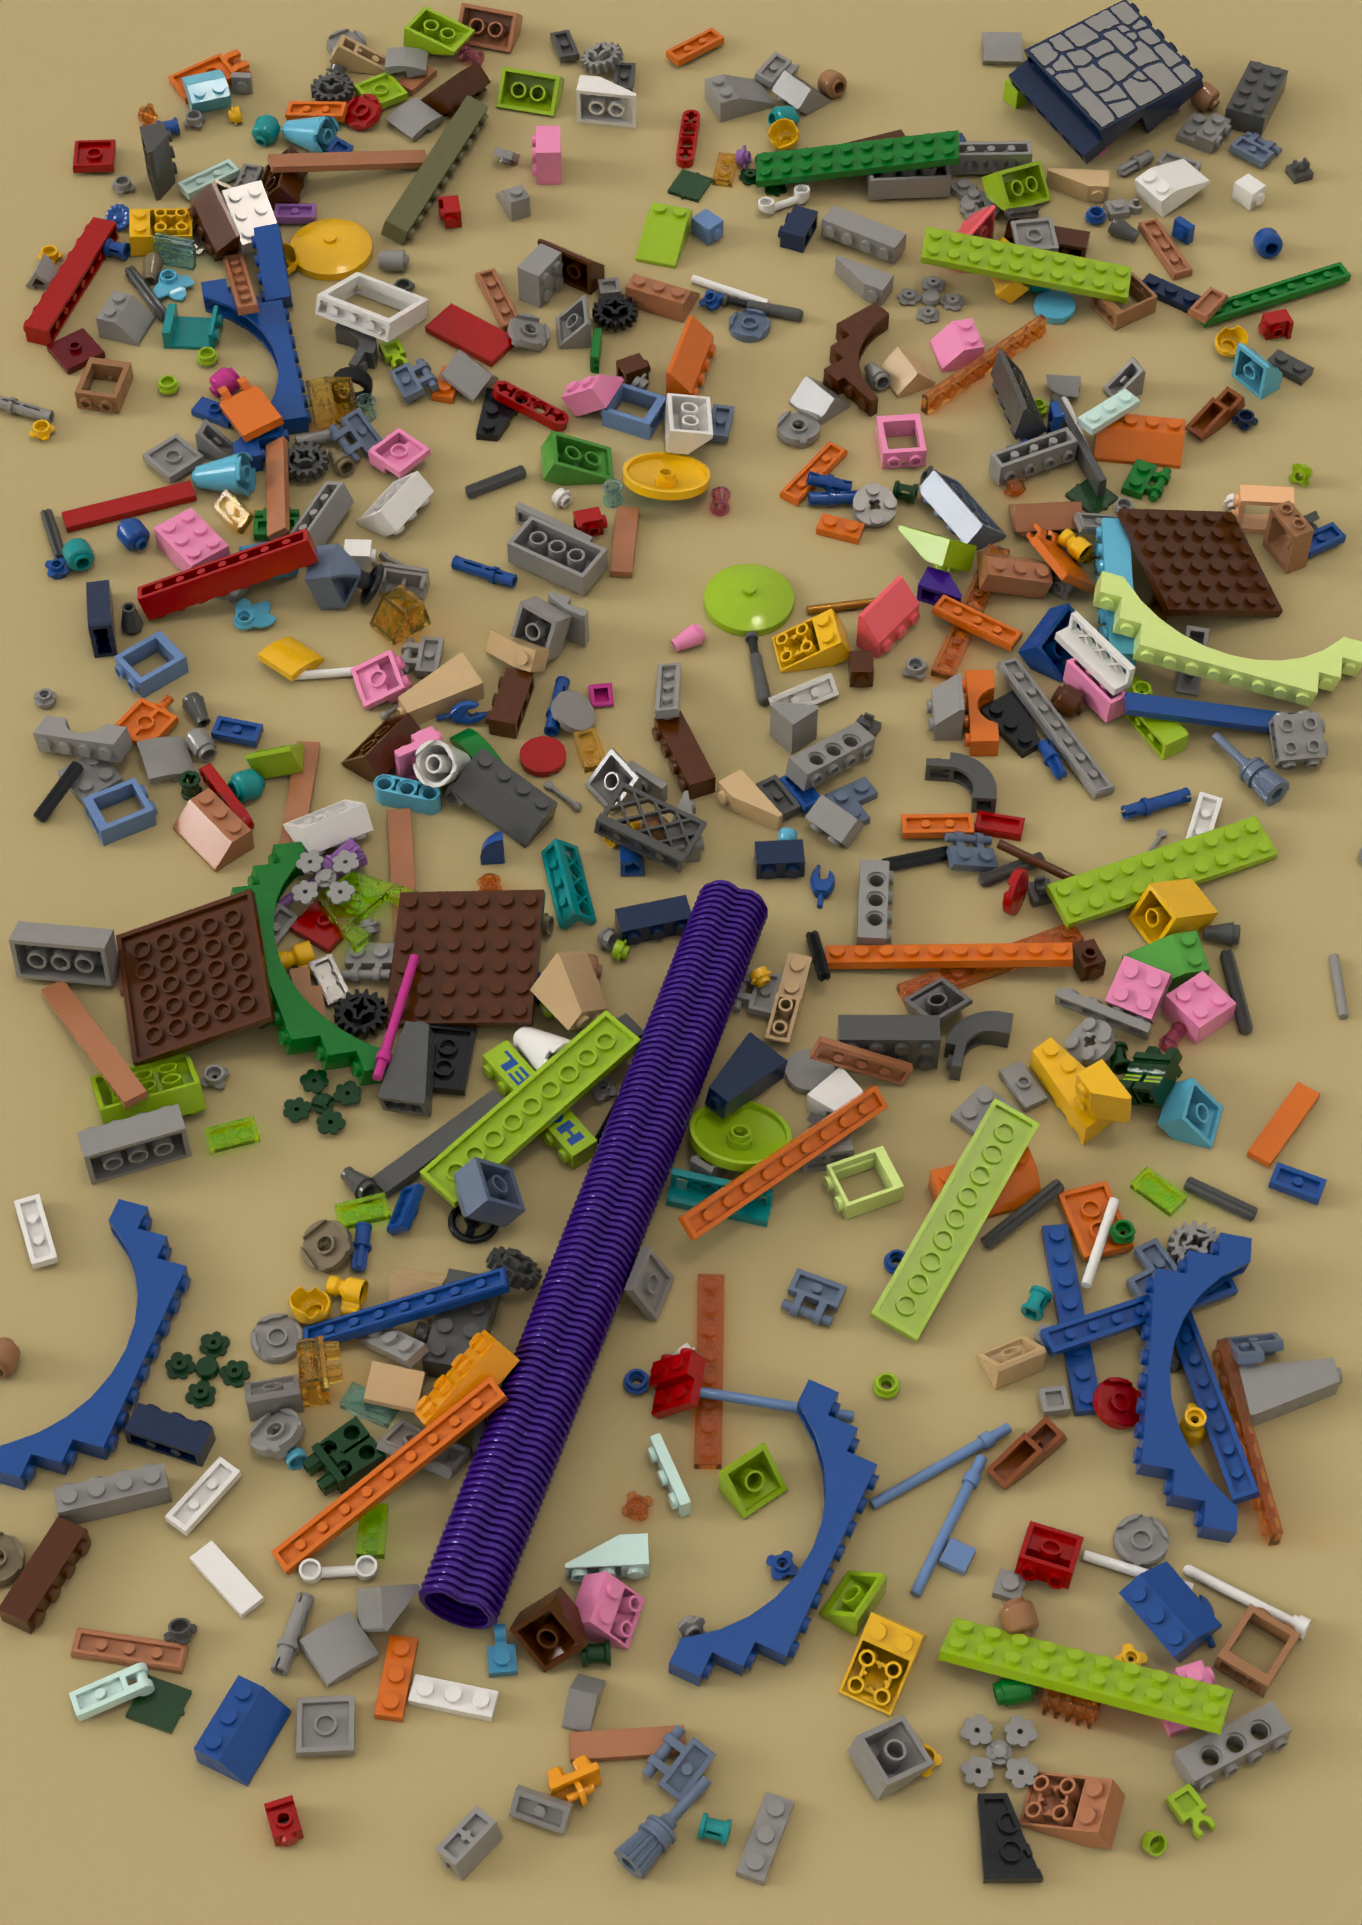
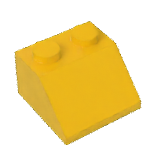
(1102, 1094)

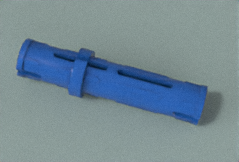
(831, 497)
(492, 574)
(552, 727)
(1147, 806)

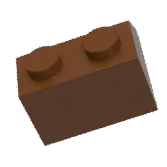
(550, 1629)

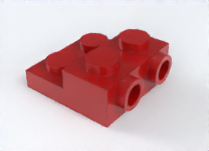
(676, 1382)
(1048, 1555)

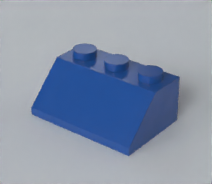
(1041, 650)
(1170, 1610)
(242, 1731)

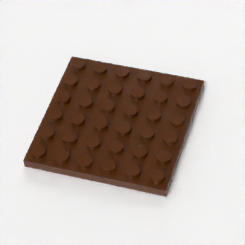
(1199, 563)
(474, 957)
(195, 978)

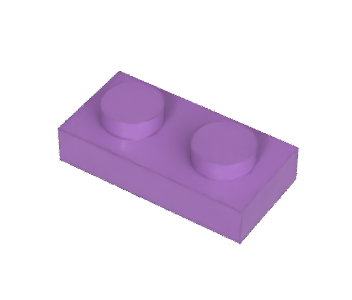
(295, 213)

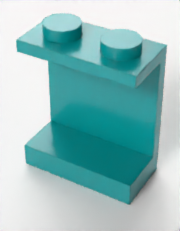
(190, 332)

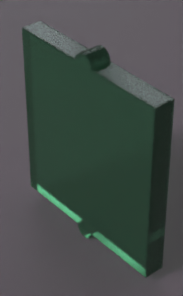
(690, 185)
(1090, 502)
(162, 1707)

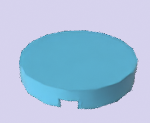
(1055, 306)

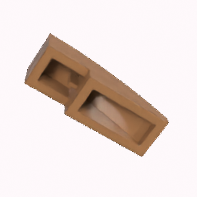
(313, 994)

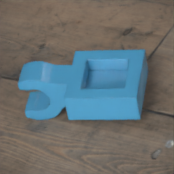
(502, 1656)

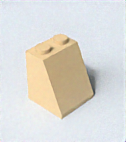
(571, 990)

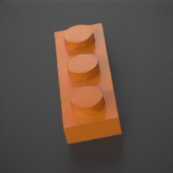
(694, 47)
(309, 109)
(935, 825)
(396, 1678)

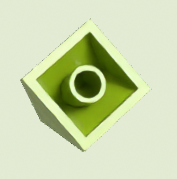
(277, 760)
(751, 1481)
(854, 1600)

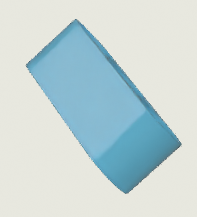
(407, 793)

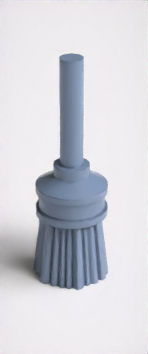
(1256, 773)
(656, 1834)

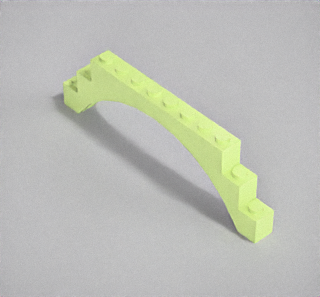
(1165, 647)

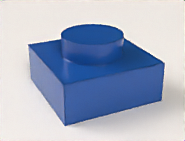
(339, 145)
(1183, 230)

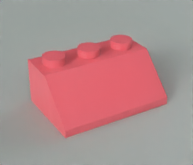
(980, 224)
(887, 618)

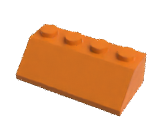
(690, 359)
(1142, 438)
(1019, 1188)

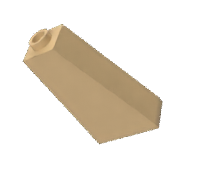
(441, 690)

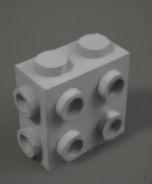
(1297, 739)

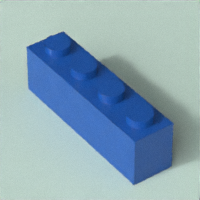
(272, 264)

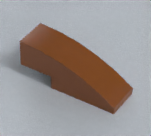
(1216, 414)
(1027, 1453)

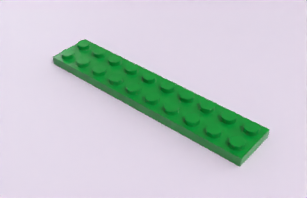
(858, 158)

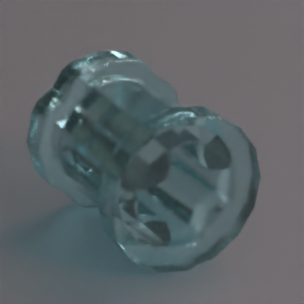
(360, 400)
(612, 491)

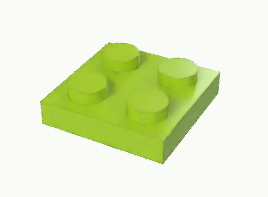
(383, 87)

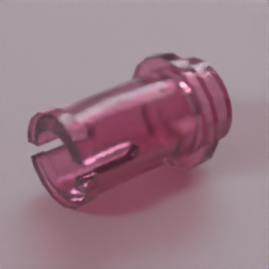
(1173, 1036)

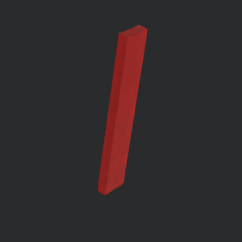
(128, 506)

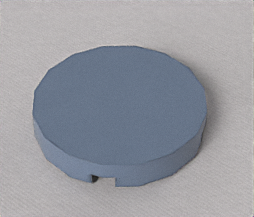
(749, 325)

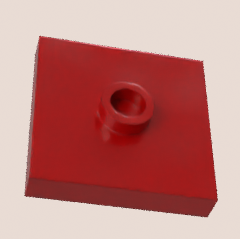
(94, 156)
(317, 928)

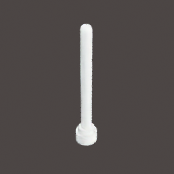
(1300, 1623)

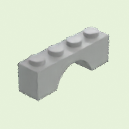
(104, 744)

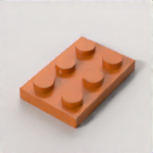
(1084, 1212)

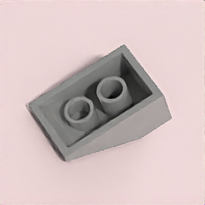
(735, 96)

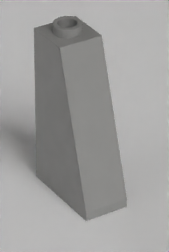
(1287, 1386)

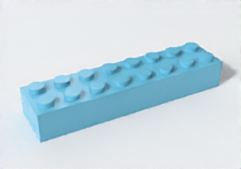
(1114, 557)

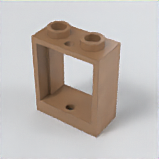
(1119, 318)
(109, 371)
(1288, 554)
(1244, 1672)

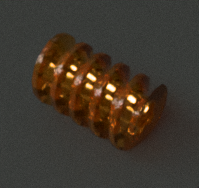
(1070, 1706)

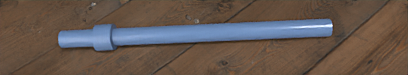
(764, 1402)
(984, 1441)
(970, 1481)

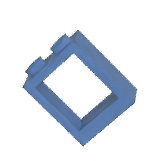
(631, 424)
(158, 678)
(126, 825)

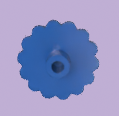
(120, 215)

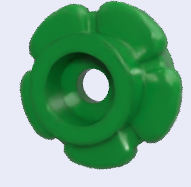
(1122, 1226)

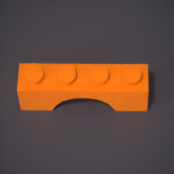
(982, 733)

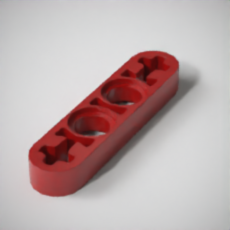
(685, 138)
(529, 407)
(220, 788)

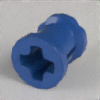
(172, 125)
(116, 249)

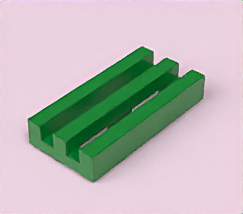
(595, 354)

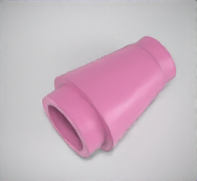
(688, 638)

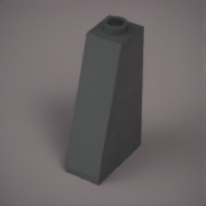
(410, 1074)

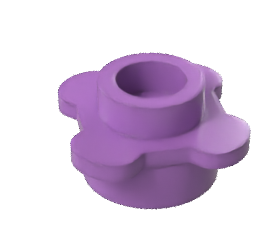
(743, 157)

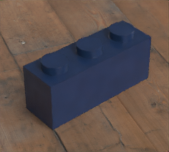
(652, 920)
(170, 1434)

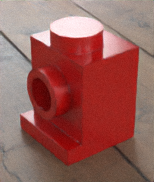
(450, 211)
(1276, 324)
(590, 521)
(279, 1811)

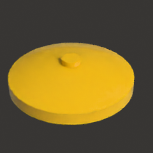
(332, 249)
(666, 476)

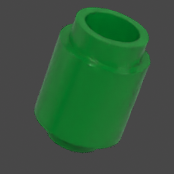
(1012, 1692)

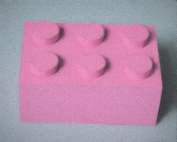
(189, 540)

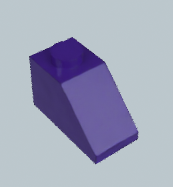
(935, 584)

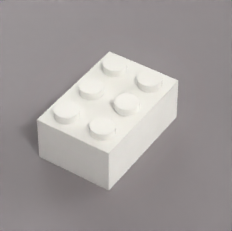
(248, 209)

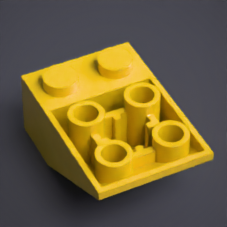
(146, 222)
(812, 644)
(882, 1663)

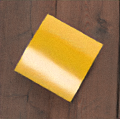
(289, 657)

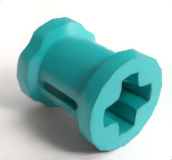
(1036, 1303)
(714, 1829)

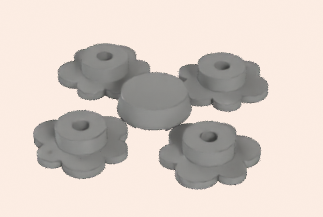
(930, 297)
(325, 878)
(999, 1751)

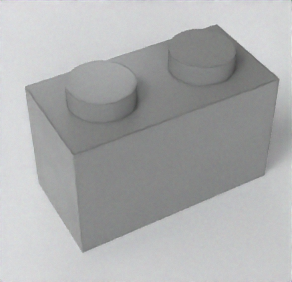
(834, 821)

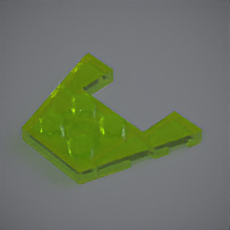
(367, 897)

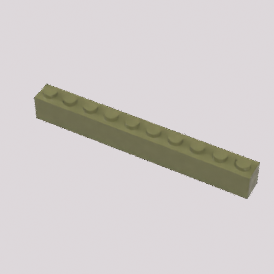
(434, 171)

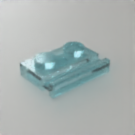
(175, 250)

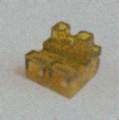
(314, 1372)

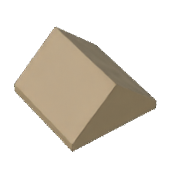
(906, 373)
(408, 1282)
(1012, 1361)
(394, 1386)

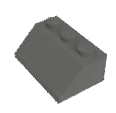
(158, 158)

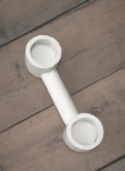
(801, 195)
(312, 1572)

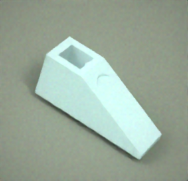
(620, 1556)

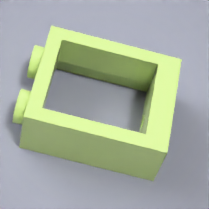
(874, 1158)

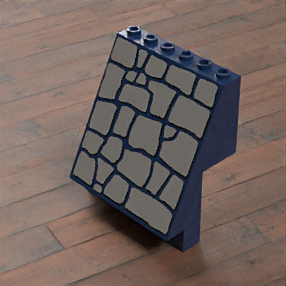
(1105, 78)

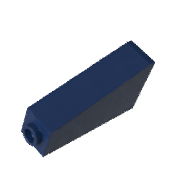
(101, 618)
(745, 1075)

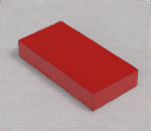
(999, 825)

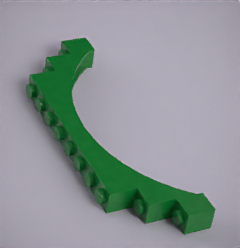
(298, 1023)

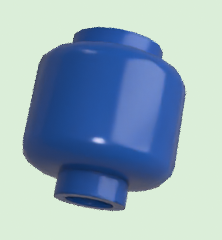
(1267, 243)
(133, 534)

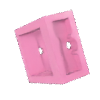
(900, 426)

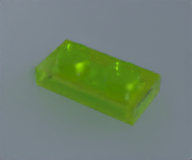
(232, 1134)
(1158, 1191)
(364, 1209)
(373, 1532)

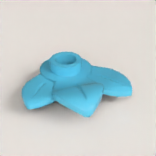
(172, 285)
(253, 615)

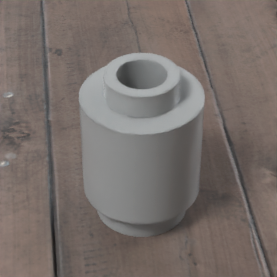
(393, 260)
(201, 744)

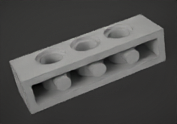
(991, 156)
(830, 756)
(873, 903)
(1264, 1720)

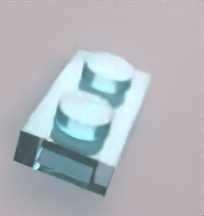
(353, 1403)

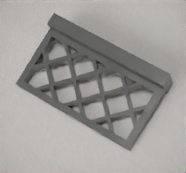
(645, 844)

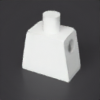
(832, 1093)

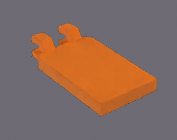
(225, 63)
(249, 410)
(1059, 559)

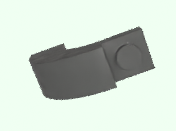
(366, 347)
(969, 774)
(974, 1031)

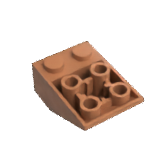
(1074, 1808)

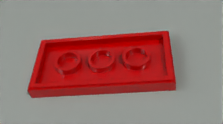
(470, 335)

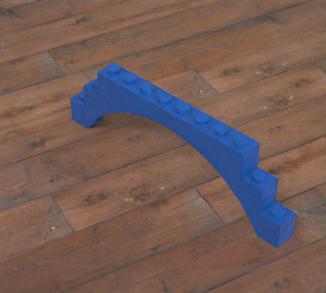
(274, 333)
(98, 1421)
(1160, 1443)
(777, 1625)

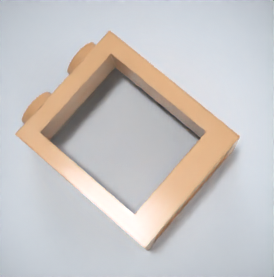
(1258, 496)

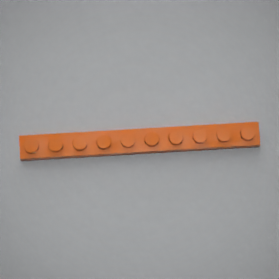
(949, 955)
(782, 1163)
(389, 1475)

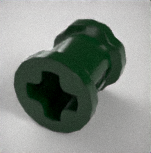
(904, 487)
(193, 784)
(1119, 1059)
(597, 1654)

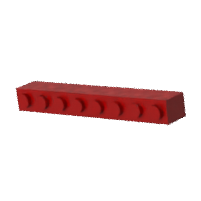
(70, 282)
(227, 574)

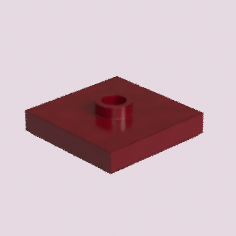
(74, 350)

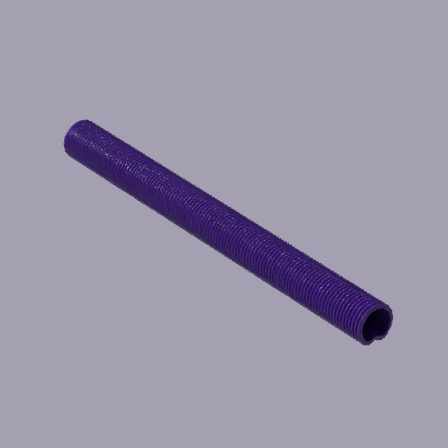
(593, 1262)

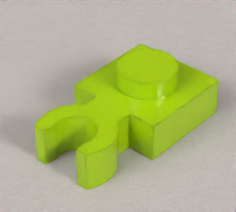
(393, 353)
(1188, 1807)

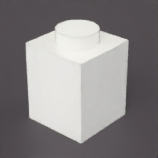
(1249, 192)
(361, 552)

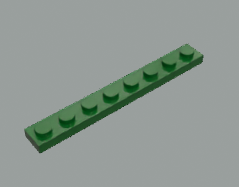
(1280, 292)

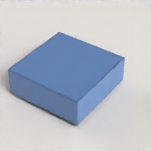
(957, 1556)

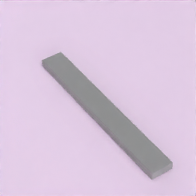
(1055, 728)

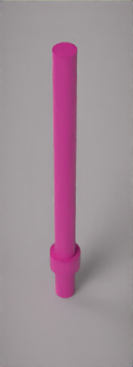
(384, 1054)

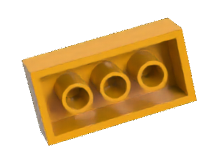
(481, 1360)

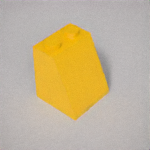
(1171, 909)

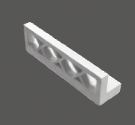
(1094, 657)

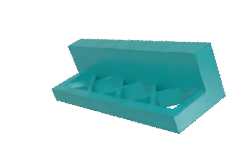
(563, 884)
(689, 1194)

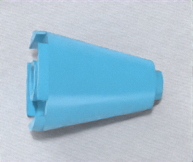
(311, 133)
(227, 473)

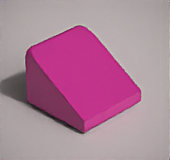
(601, 695)

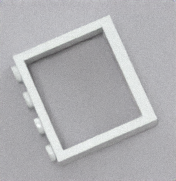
(332, 306)

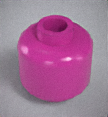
(224, 377)

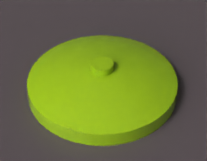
(748, 599)
(739, 1138)

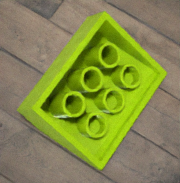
(167, 1084)

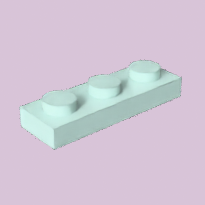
(223, 171)
(1108, 412)
(669, 1476)

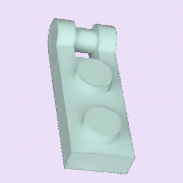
(111, 1691)

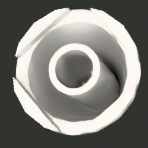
(439, 763)
(537, 1045)

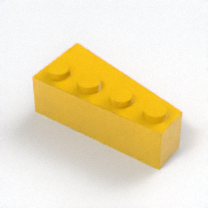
(1057, 1075)

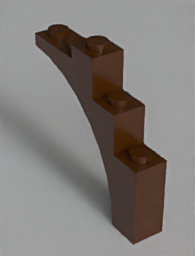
(853, 338)

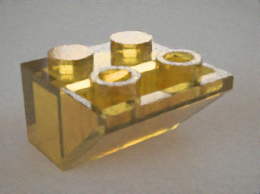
(330, 399)
(399, 615)

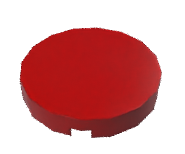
(363, 112)
(543, 756)
(1015, 896)
(1116, 1403)

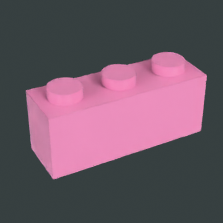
(1095, 695)

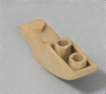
(789, 998)

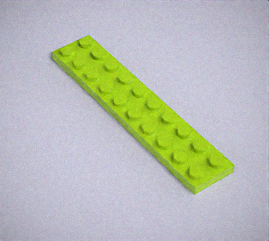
(1026, 264)
(1196, 857)
(536, 1102)
(954, 1220)
(1087, 1675)

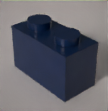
(798, 228)
(779, 859)

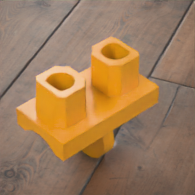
(577, 1783)

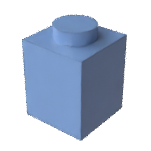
(707, 227)

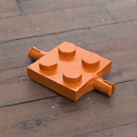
(149, 719)

